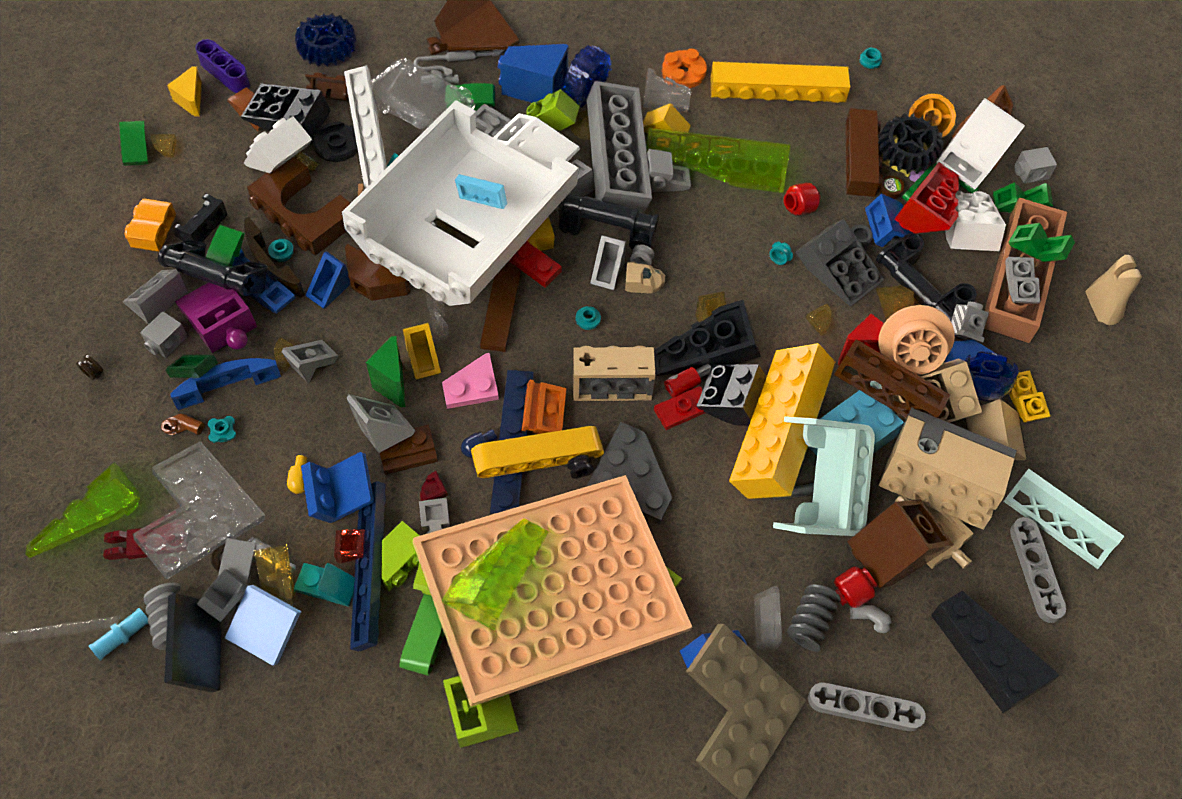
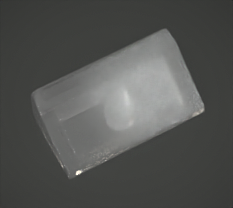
(768, 620)

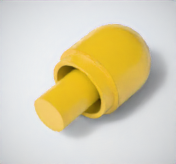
(295, 478)

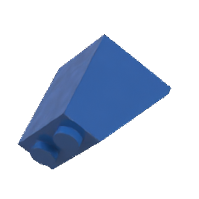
(533, 71)

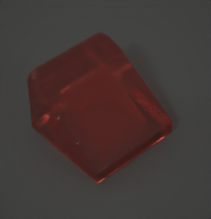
(349, 545)

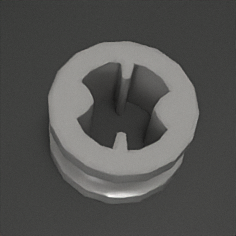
(642, 254)

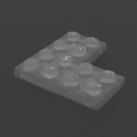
(209, 512)

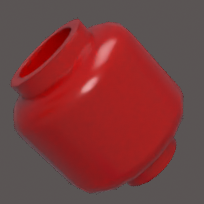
(802, 199)
(855, 587)

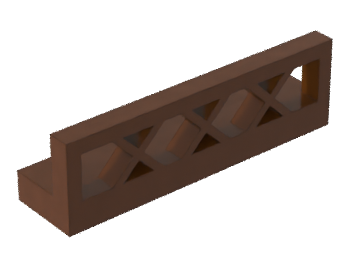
(893, 380)

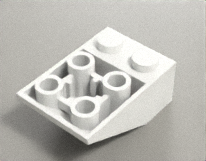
(536, 140)
(980, 143)
(277, 146)
(977, 225)

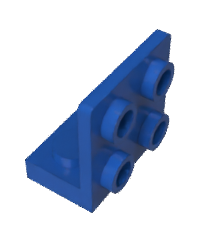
(337, 490)

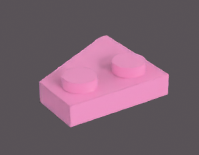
(471, 384)

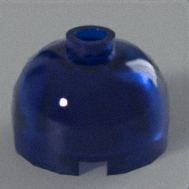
(992, 375)

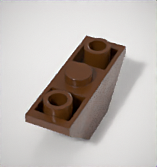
(373, 279)

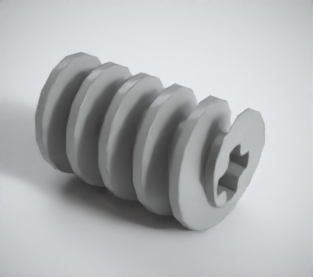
(156, 609)

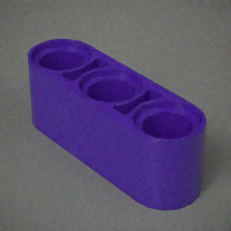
(222, 65)

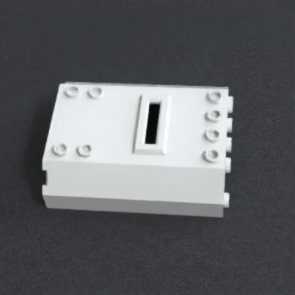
(397, 209)

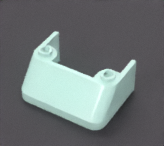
(840, 478)

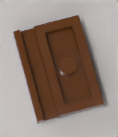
(410, 452)

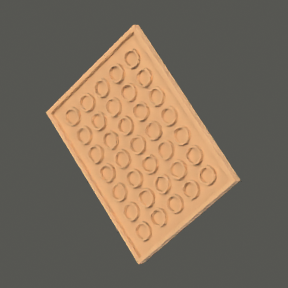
(584, 599)

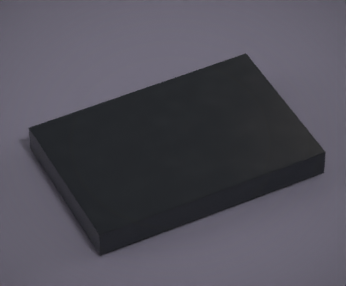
(192, 645)

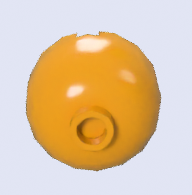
(935, 108)

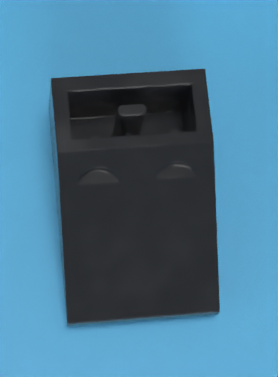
(278, 102)

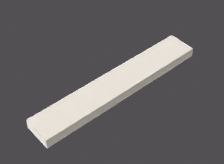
(365, 123)

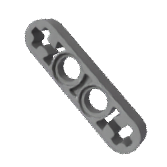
(1042, 568)
(866, 702)

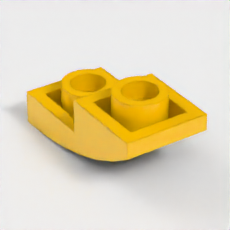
(1027, 401)

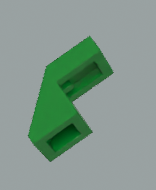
(1007, 197)
(1035, 242)

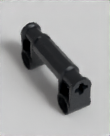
(575, 209)
(190, 259)
(899, 260)

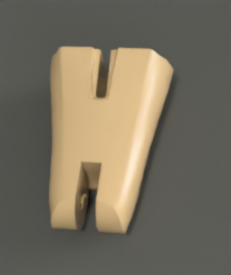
(1112, 290)

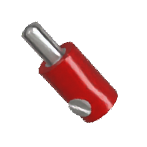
(685, 380)

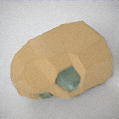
(643, 278)

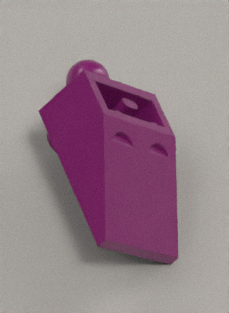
(218, 316)

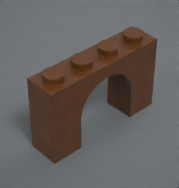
(310, 230)

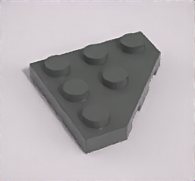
(632, 456)

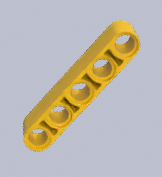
(535, 451)

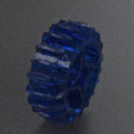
(326, 44)
(588, 66)

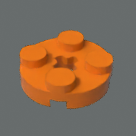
(684, 58)

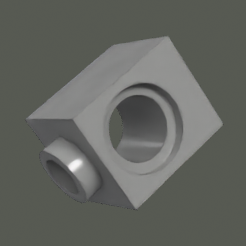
(1035, 165)
(660, 168)
(163, 335)

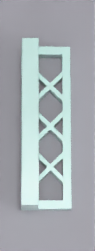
(1069, 512)

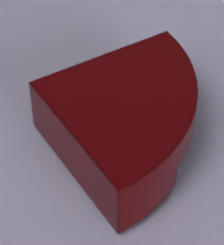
(433, 488)

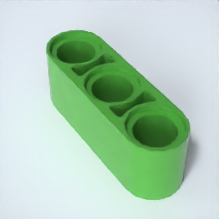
(423, 639)

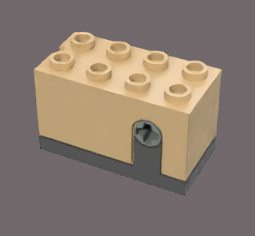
(948, 468)

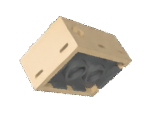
(613, 373)

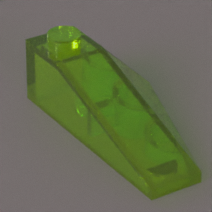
(104, 502)
(494, 576)

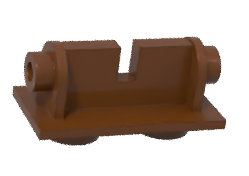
(321, 82)

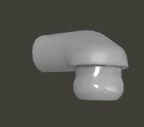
(874, 614)

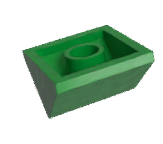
(387, 372)

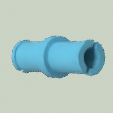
(119, 634)

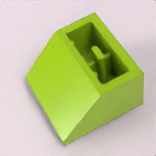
(480, 721)

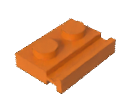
(543, 408)

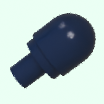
(476, 439)

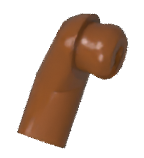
(180, 423)

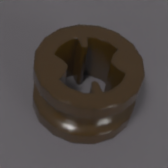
(89, 367)

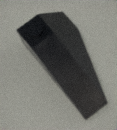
(719, 339)

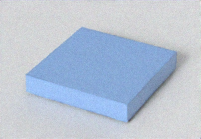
(262, 624)

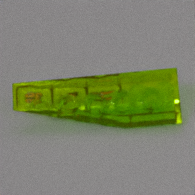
(726, 158)

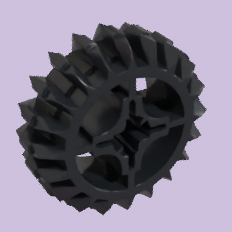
(911, 136)

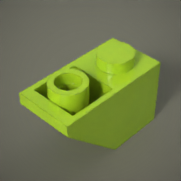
(555, 110)
(398, 555)

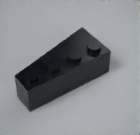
(993, 653)

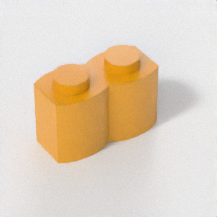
(150, 224)

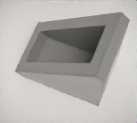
(608, 262)

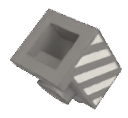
(969, 321)

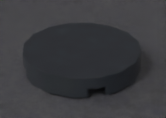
(335, 148)

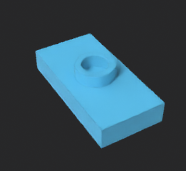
(481, 191)

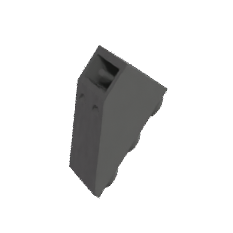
(840, 262)

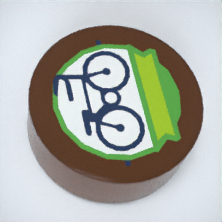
(892, 187)

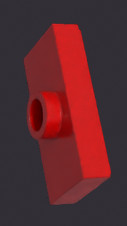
(679, 408)

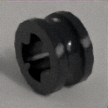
(580, 466)

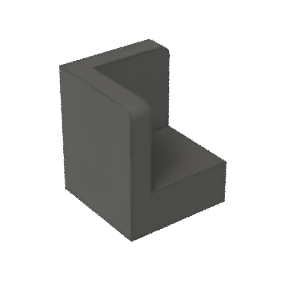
(222, 595)

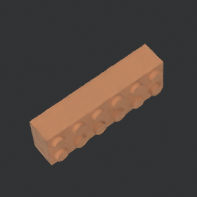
(1022, 319)

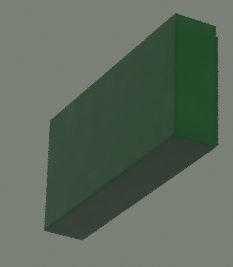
(191, 366)

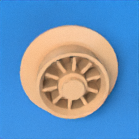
(917, 338)

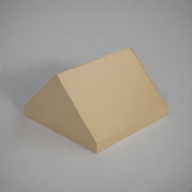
(1000, 424)

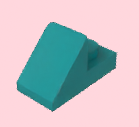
(326, 583)

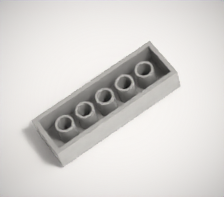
(618, 146)

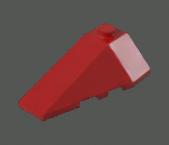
(933, 203)

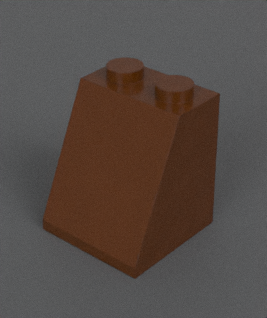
(899, 542)

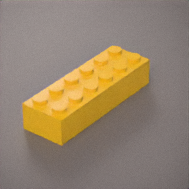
(776, 448)

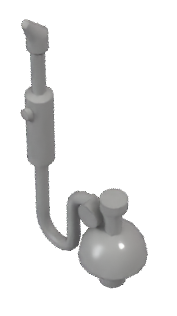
(452, 56)

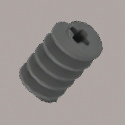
(811, 616)

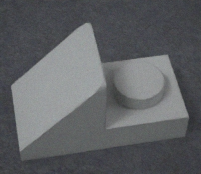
(308, 357)

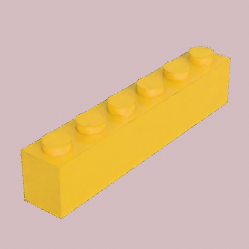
(779, 82)

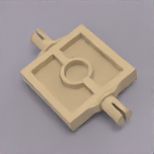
(957, 533)

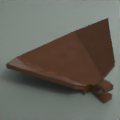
(471, 27)

